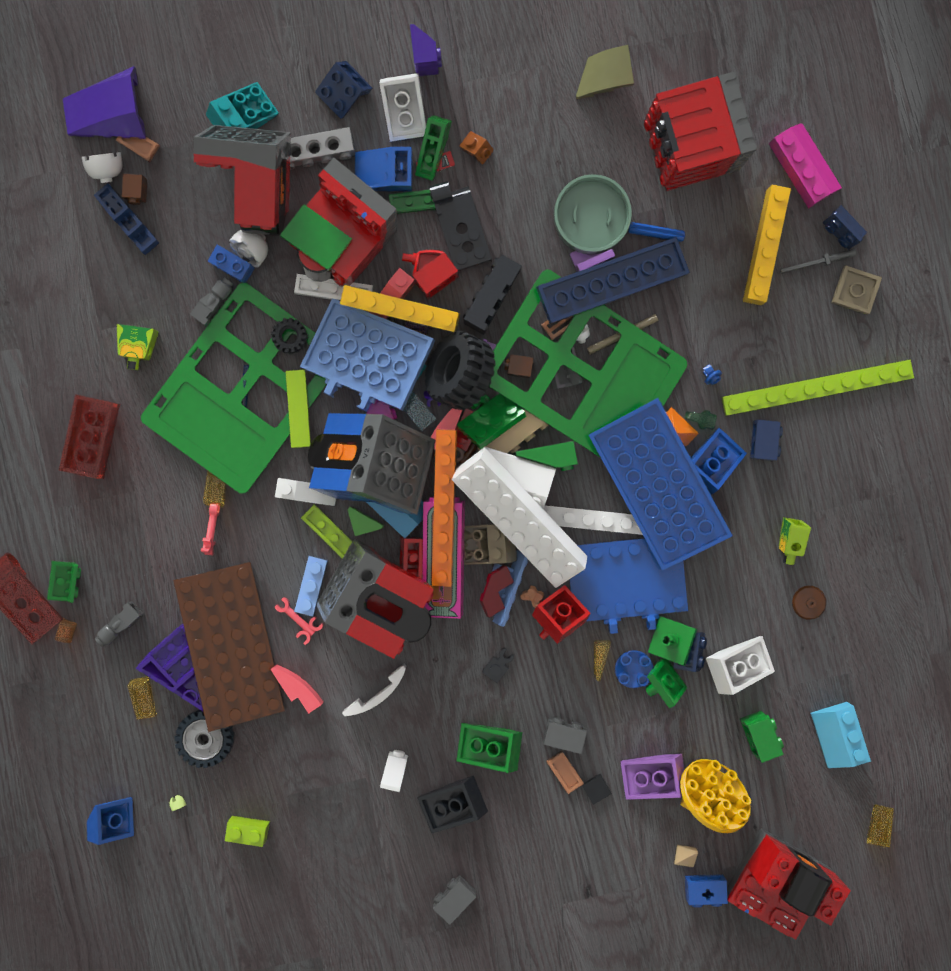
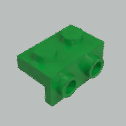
(63, 581)

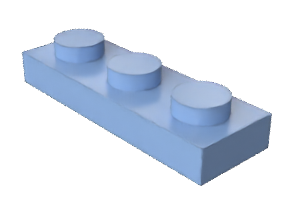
(311, 586)

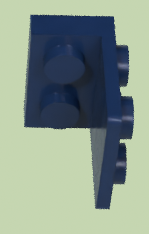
(342, 88)
(844, 228)

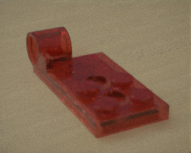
(14, 586)

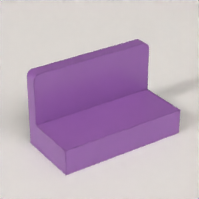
(584, 261)

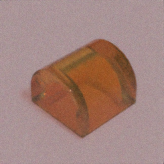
(66, 631)

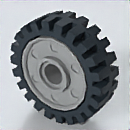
(197, 751)

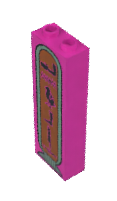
(446, 601)

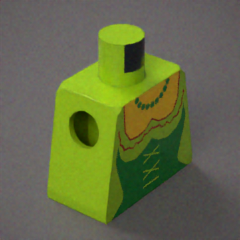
(135, 344)
(793, 539)

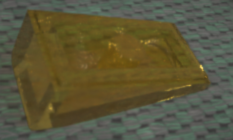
(214, 491)
(601, 650)
(142, 697)
(880, 826)

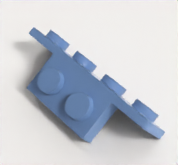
(508, 593)

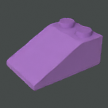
(653, 776)

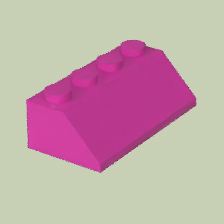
(804, 165)

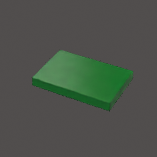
(316, 237)

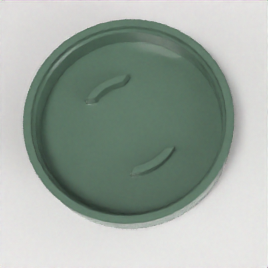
(592, 214)

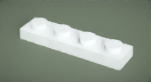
(325, 289)

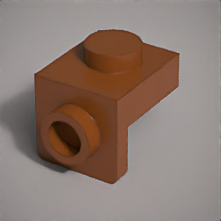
(477, 147)

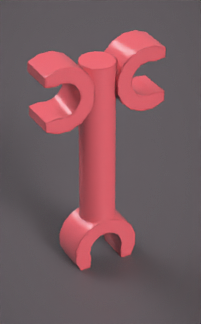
(208, 542)
(308, 629)

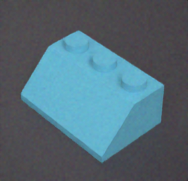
(840, 736)

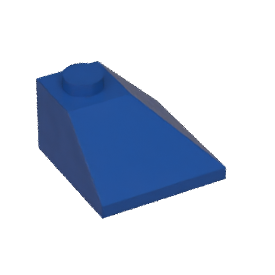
(111, 821)

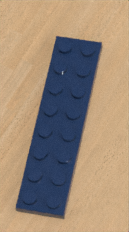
(612, 280)

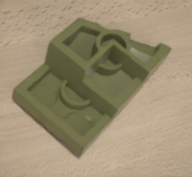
(606, 72)

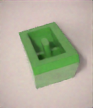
(363, 523)

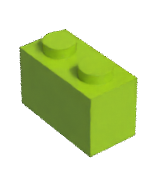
(247, 831)

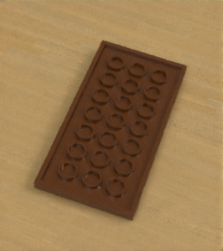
(228, 646)

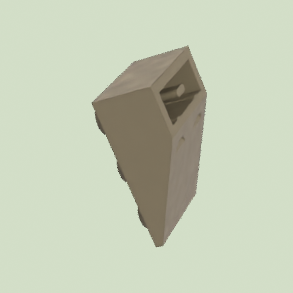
(487, 545)

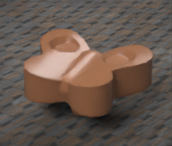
(533, 595)

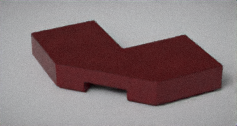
(496, 582)

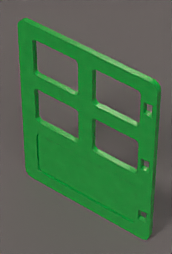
(626, 381)
(214, 424)

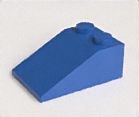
(717, 459)

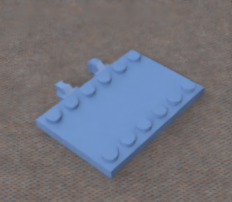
(367, 355)

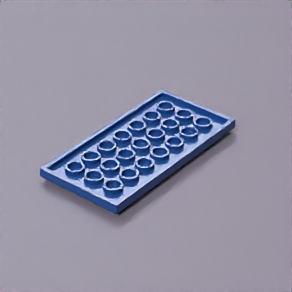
(660, 484)

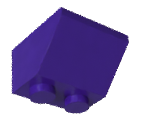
(426, 55)

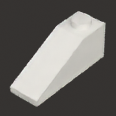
(301, 492)
(394, 770)

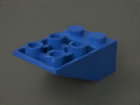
(385, 168)

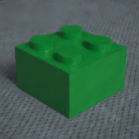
(762, 736)

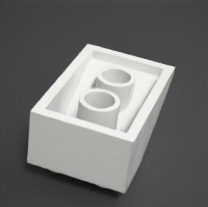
(403, 107)
(740, 666)

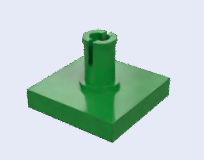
(672, 640)
(666, 683)

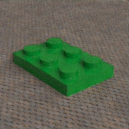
(491, 420)

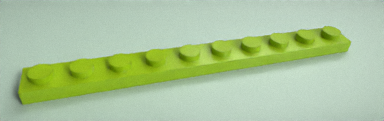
(817, 387)

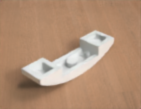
(358, 706)

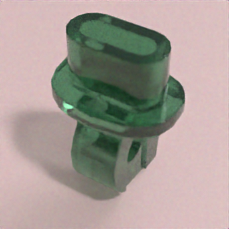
(704, 420)

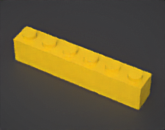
(766, 245)
(399, 308)

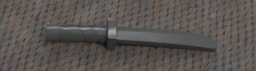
(827, 259)

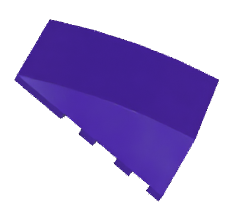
(105, 108)
(172, 667)

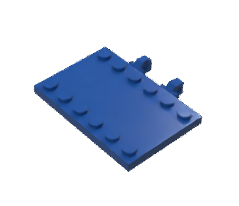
(628, 582)

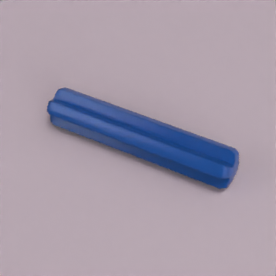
(656, 231)

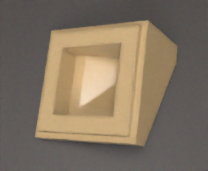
(685, 856)

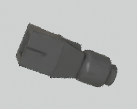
(211, 303)
(119, 623)

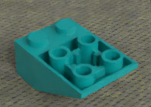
(242, 108)

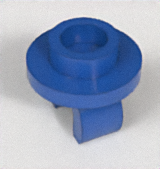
(712, 376)

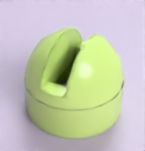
(177, 802)

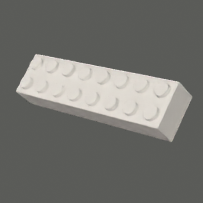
(520, 517)

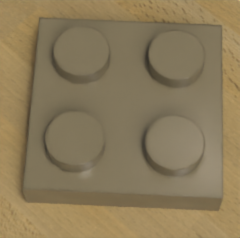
(856, 290)

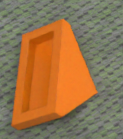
(683, 428)

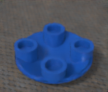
(633, 669)

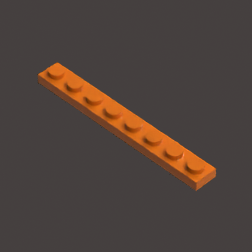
(444, 507)

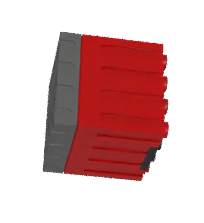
(699, 131)

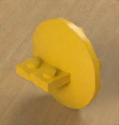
(715, 797)

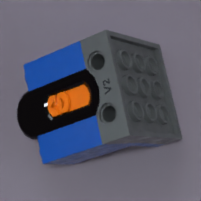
(371, 461)

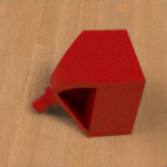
(431, 271)
(560, 614)

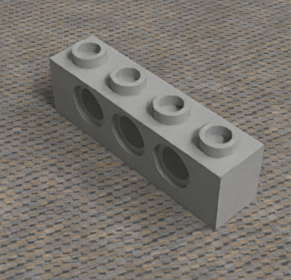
(323, 141)

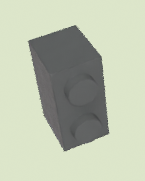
(565, 735)
(454, 899)

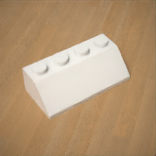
(530, 475)

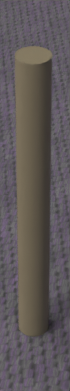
(614, 338)

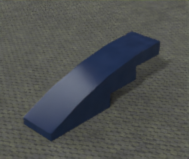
(126, 219)

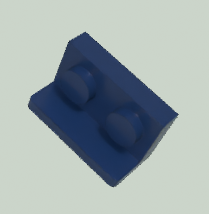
(695, 660)

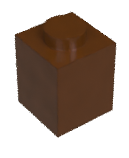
(134, 188)
(519, 366)

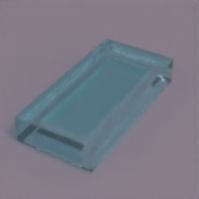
(418, 412)

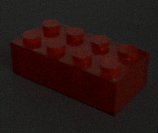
(89, 437)

